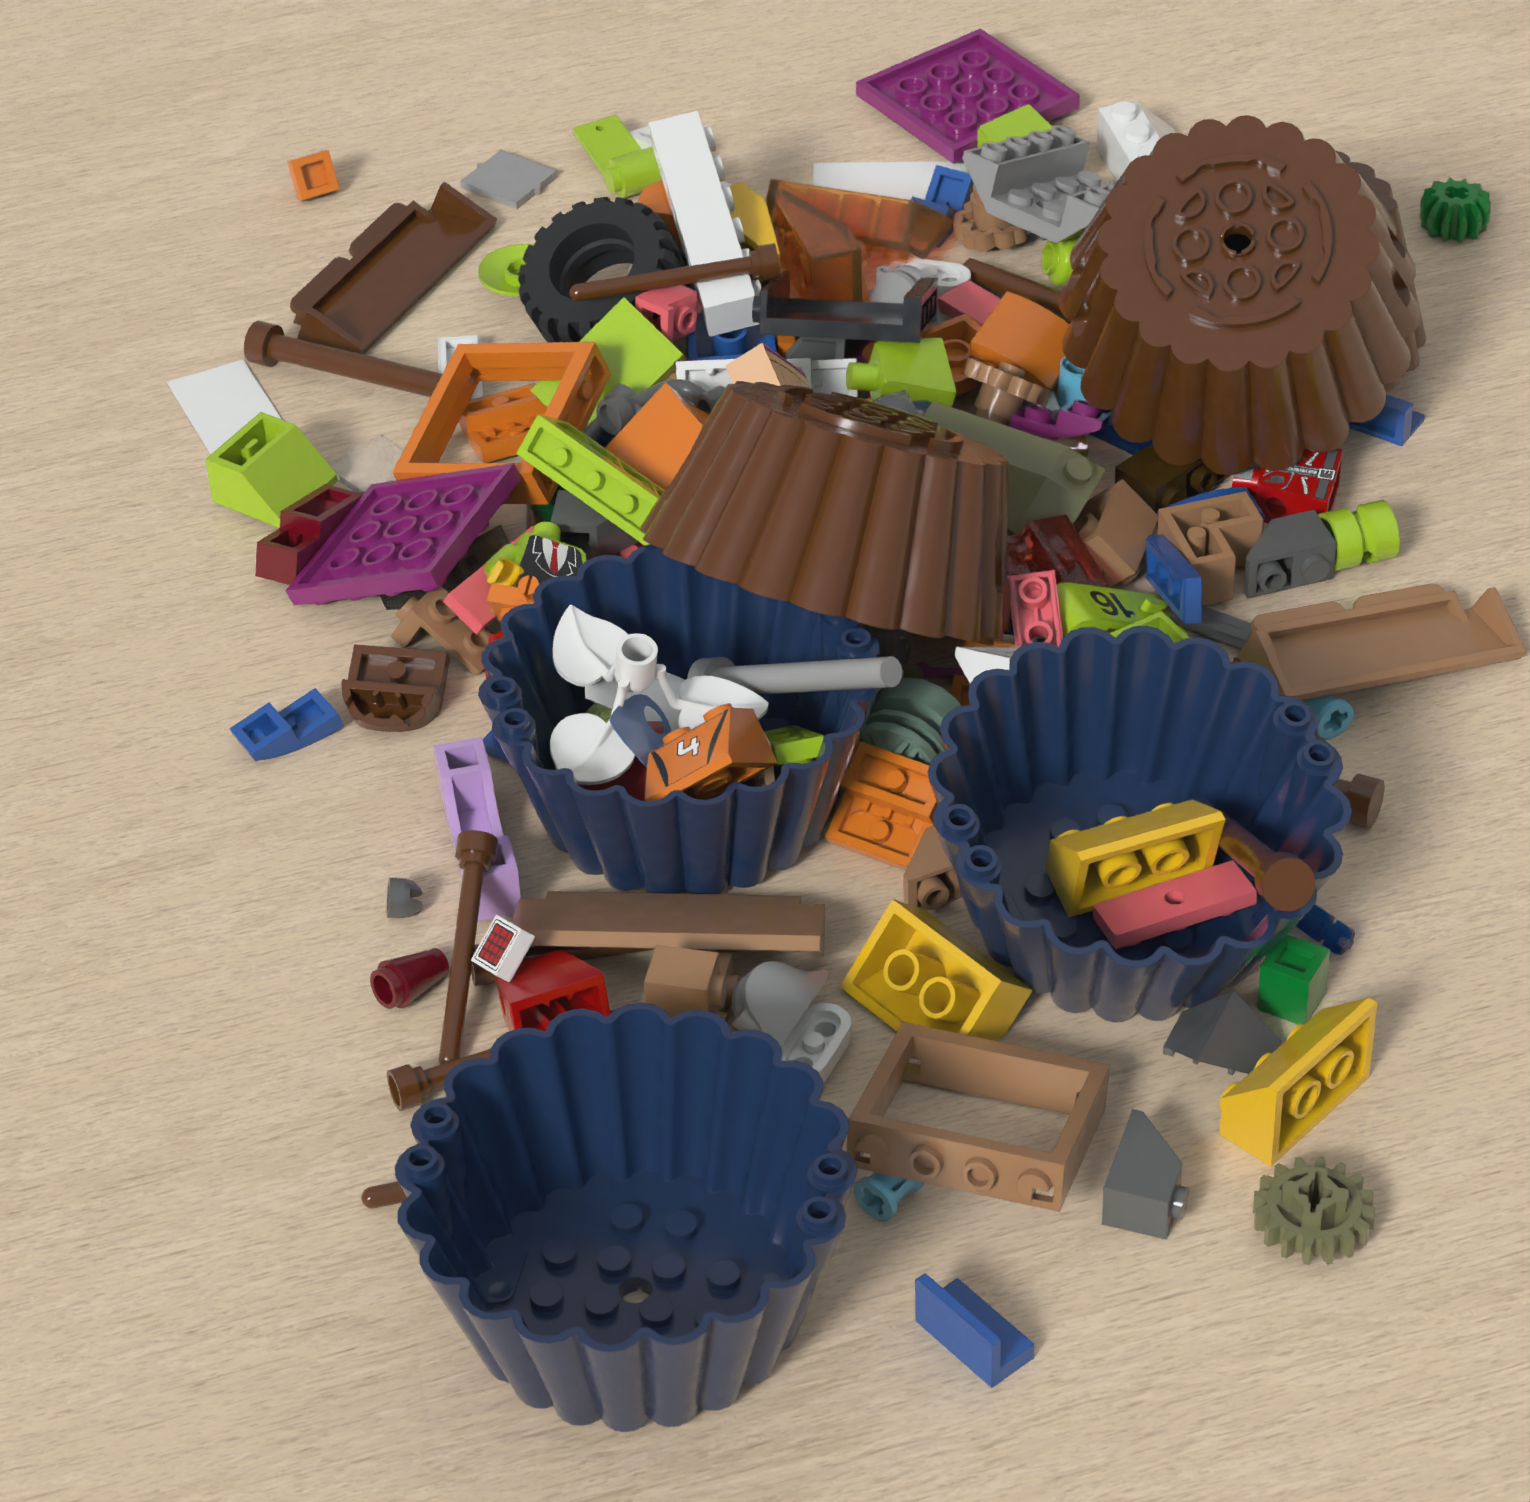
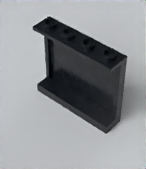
(843, 318)

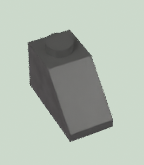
(1144, 1182)

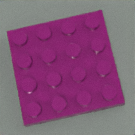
(960, 87)
(404, 535)

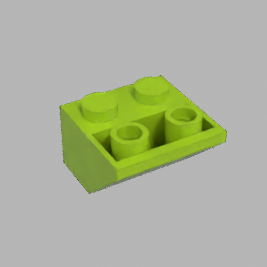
(266, 469)

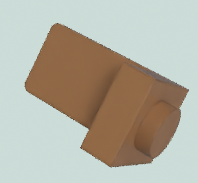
(444, 626)

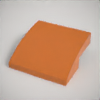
(1023, 337)
(500, 422)
(658, 437)
(883, 806)

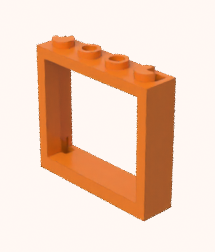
(582, 382)

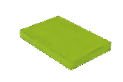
(632, 350)

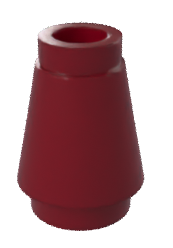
(407, 977)

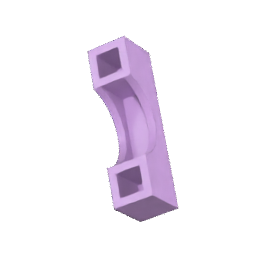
(471, 805)

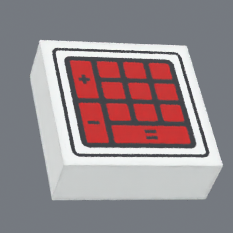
(503, 948)

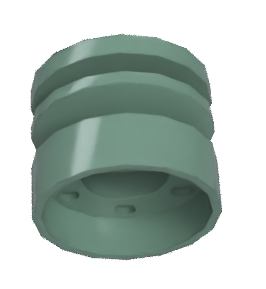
(909, 719)

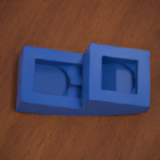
(276, 733)

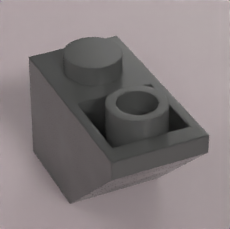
(587, 528)
(1290, 555)

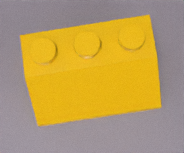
(1132, 853)
(932, 977)
(1300, 1081)

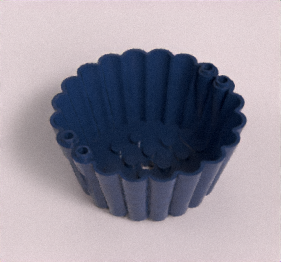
(690, 616)
(1110, 735)
(621, 1165)

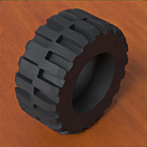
(581, 246)

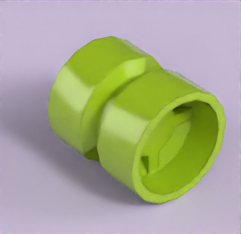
(1363, 534)

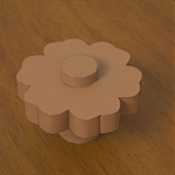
(984, 230)
(1003, 390)

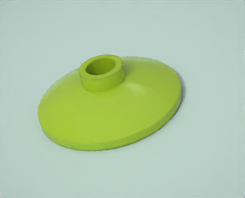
(501, 269)

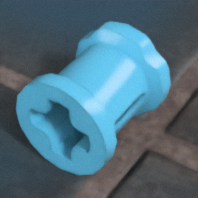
(1332, 715)
(886, 1193)

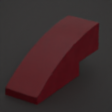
(302, 532)

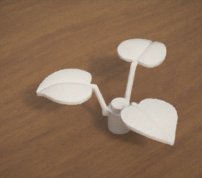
(596, 649)

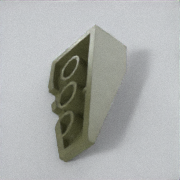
(1043, 474)

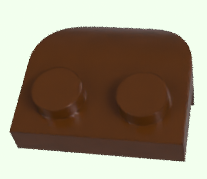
(395, 687)

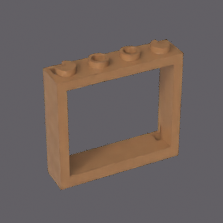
(989, 1071)

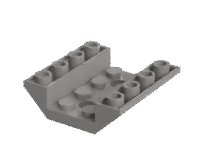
(1039, 182)

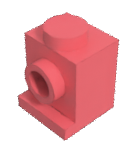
(677, 307)

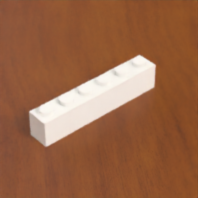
(703, 217)

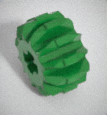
(1455, 210)

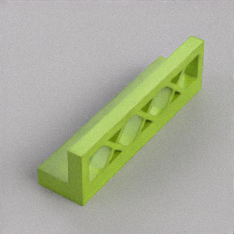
(590, 473)

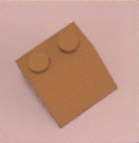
(1116, 531)

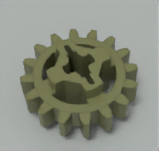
(1341, 1214)

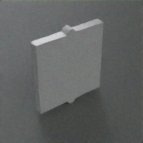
(508, 179)

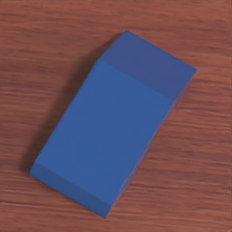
(947, 193)

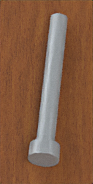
(804, 676)

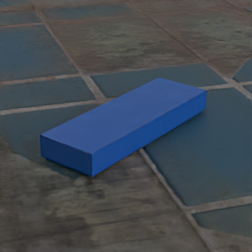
(1174, 578)

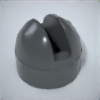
(398, 898)

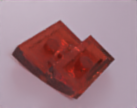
(1054, 546)

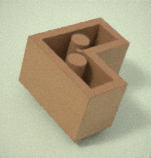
(1213, 539)
(690, 980)

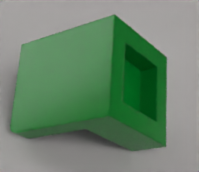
(1293, 979)

